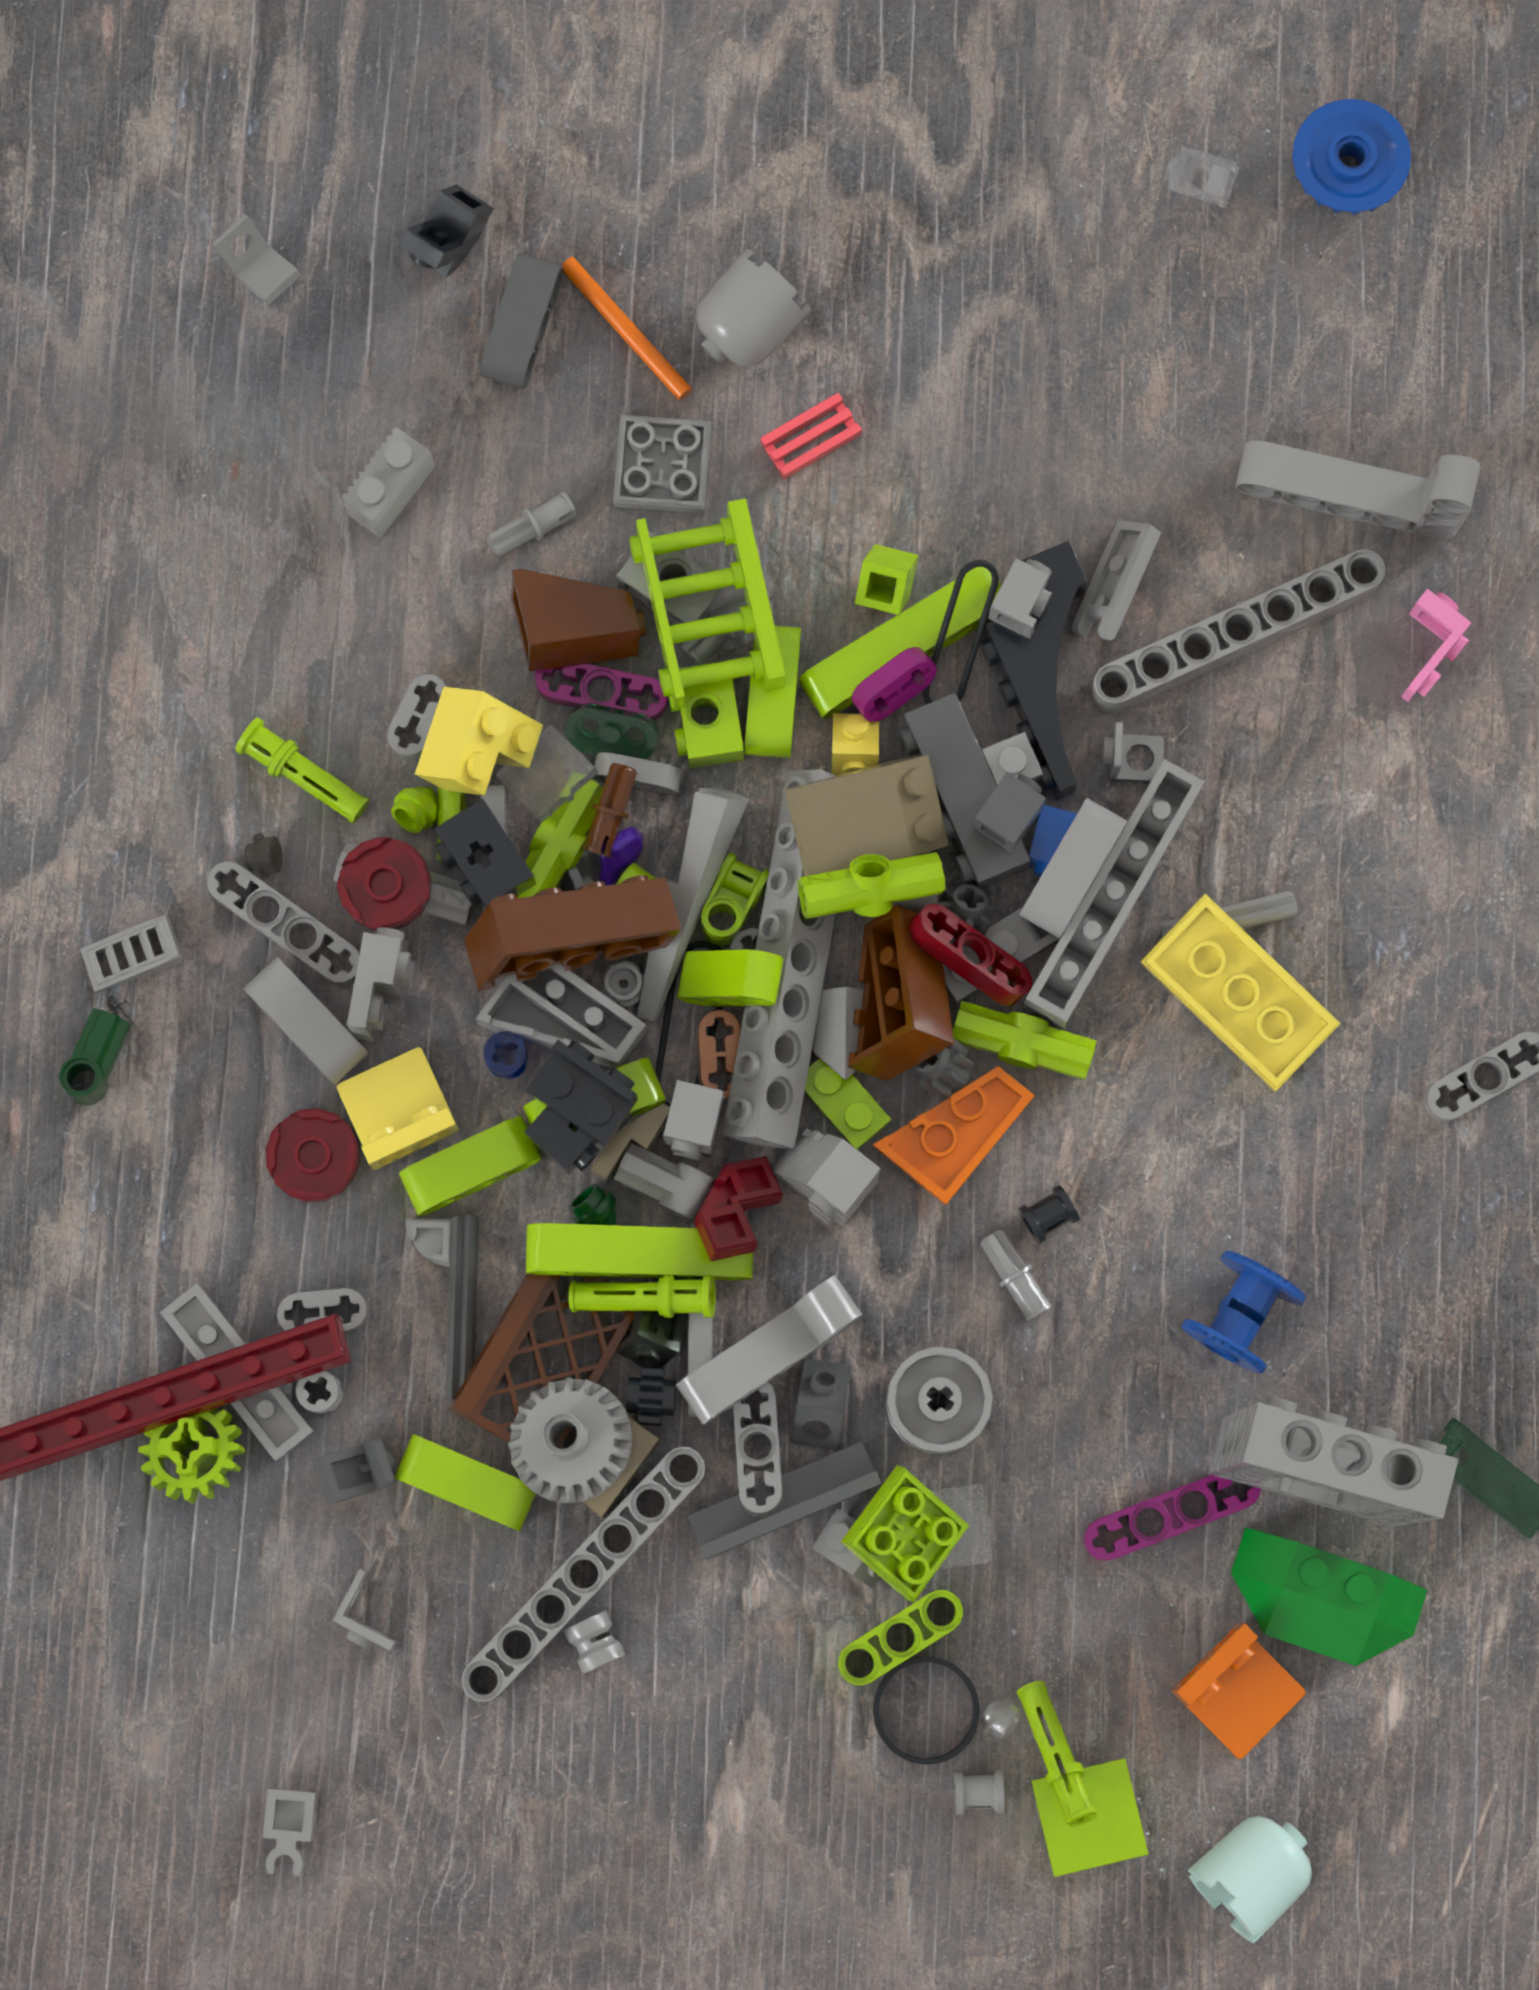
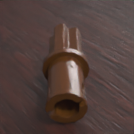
(610, 809)

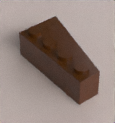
(570, 928)

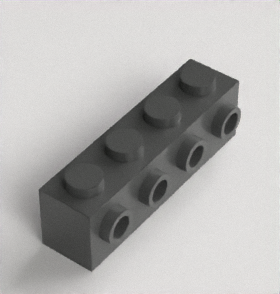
(962, 788)

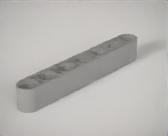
(1253, 616)
(561, 1583)

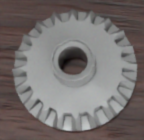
(594, 1458)

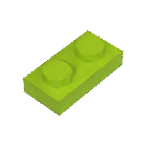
(845, 1104)

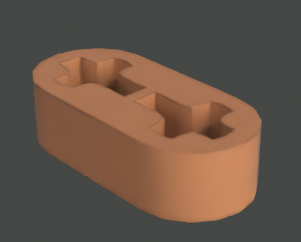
(706, 1048)

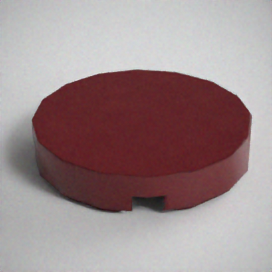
(382, 896)
(312, 1155)

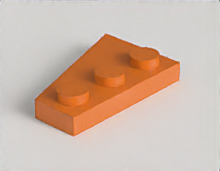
(956, 1135)

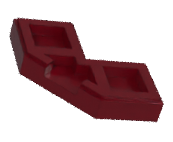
(722, 1215)

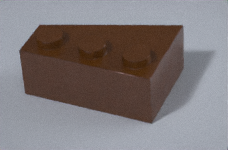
(903, 1000)

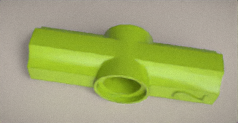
(560, 839)
(871, 885)
(1023, 1040)

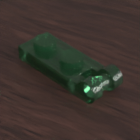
(1494, 1480)

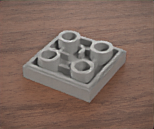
(662, 464)

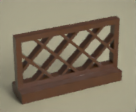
(505, 1343)

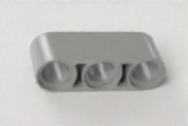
(1073, 868)
(305, 1021)

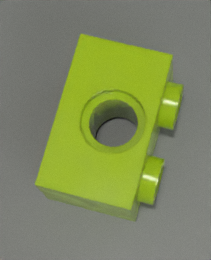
(713, 742)

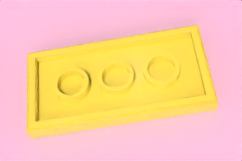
(1239, 992)

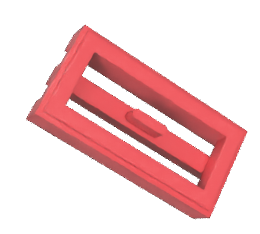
(803, 420)

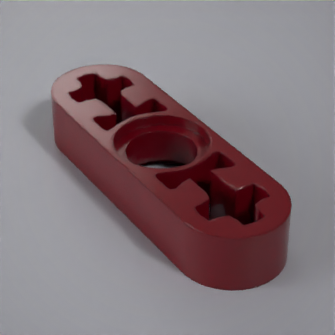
(949, 927)

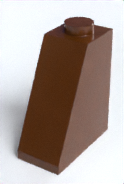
(573, 621)

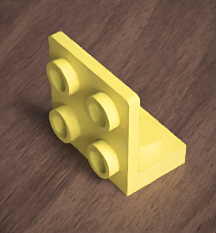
(397, 1108)

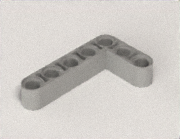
(1361, 491)

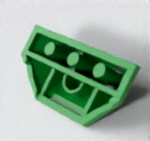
(1324, 1598)

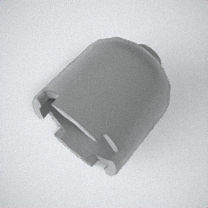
(748, 312)

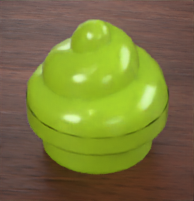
(415, 808)

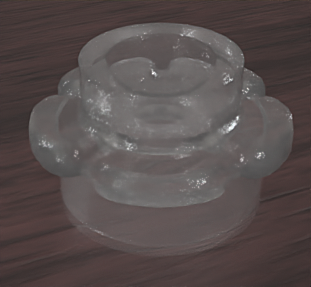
(1001, 1718)

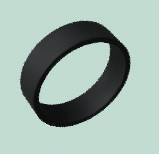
(975, 1719)

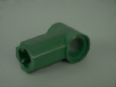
(95, 1052)

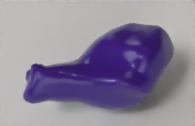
(624, 852)

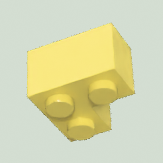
(470, 737)

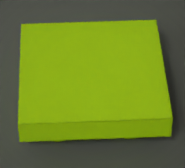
(905, 1533)
(1109, 1837)

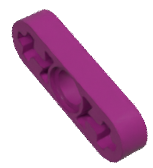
(637, 686)

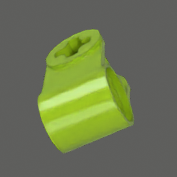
(736, 892)

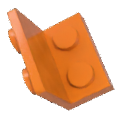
(1239, 1691)

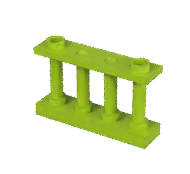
(742, 574)

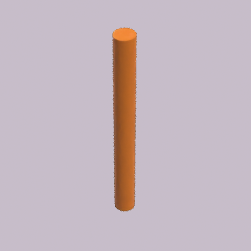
(626, 328)

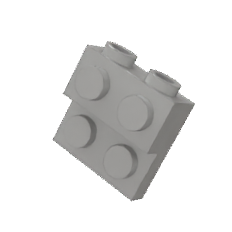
(381, 972)

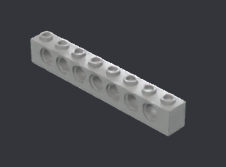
(779, 1038)

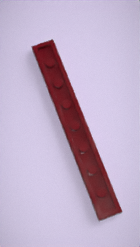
(172, 1396)

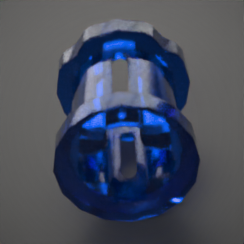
(510, 1042)

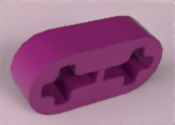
(894, 684)

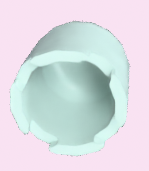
(1254, 1874)

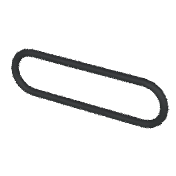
(951, 605)

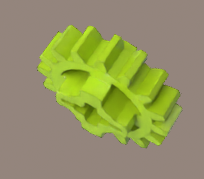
(192, 1469)

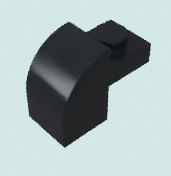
(447, 231)

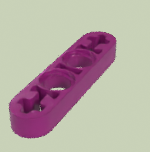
(1173, 1518)

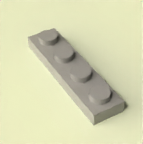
(207, 1333)

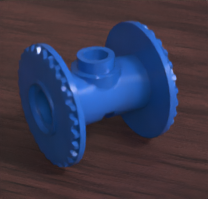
(1243, 1311)

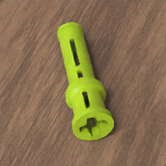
(283, 759)
(665, 1296)

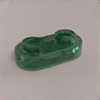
(612, 731)

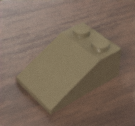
(871, 810)

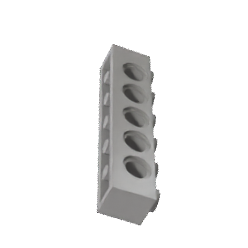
(1113, 894)

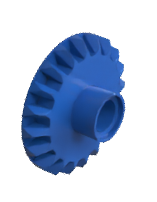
(1354, 130)

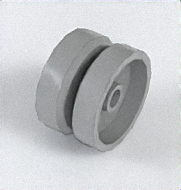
(946, 1373)

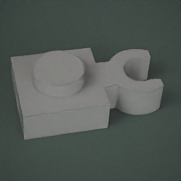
(288, 1820)

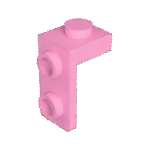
(1441, 617)

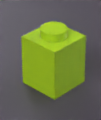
(886, 579)

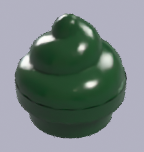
(594, 1207)

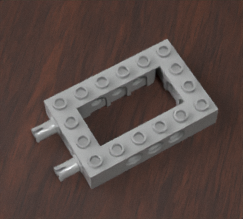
(1320, 1463)

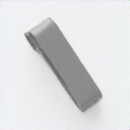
(769, 1350)

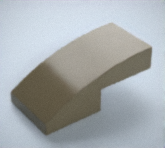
(641, 1132)

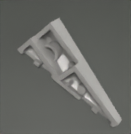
(709, 835)

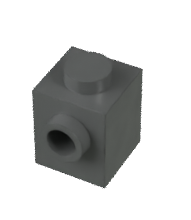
(1010, 810)

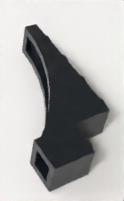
(1031, 667)

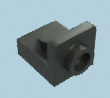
(653, 1339)

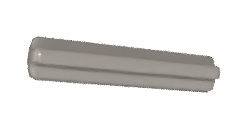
(1255, 911)

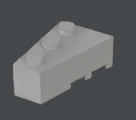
(563, 1009)
(827, 1175)

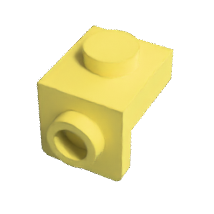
(853, 743)

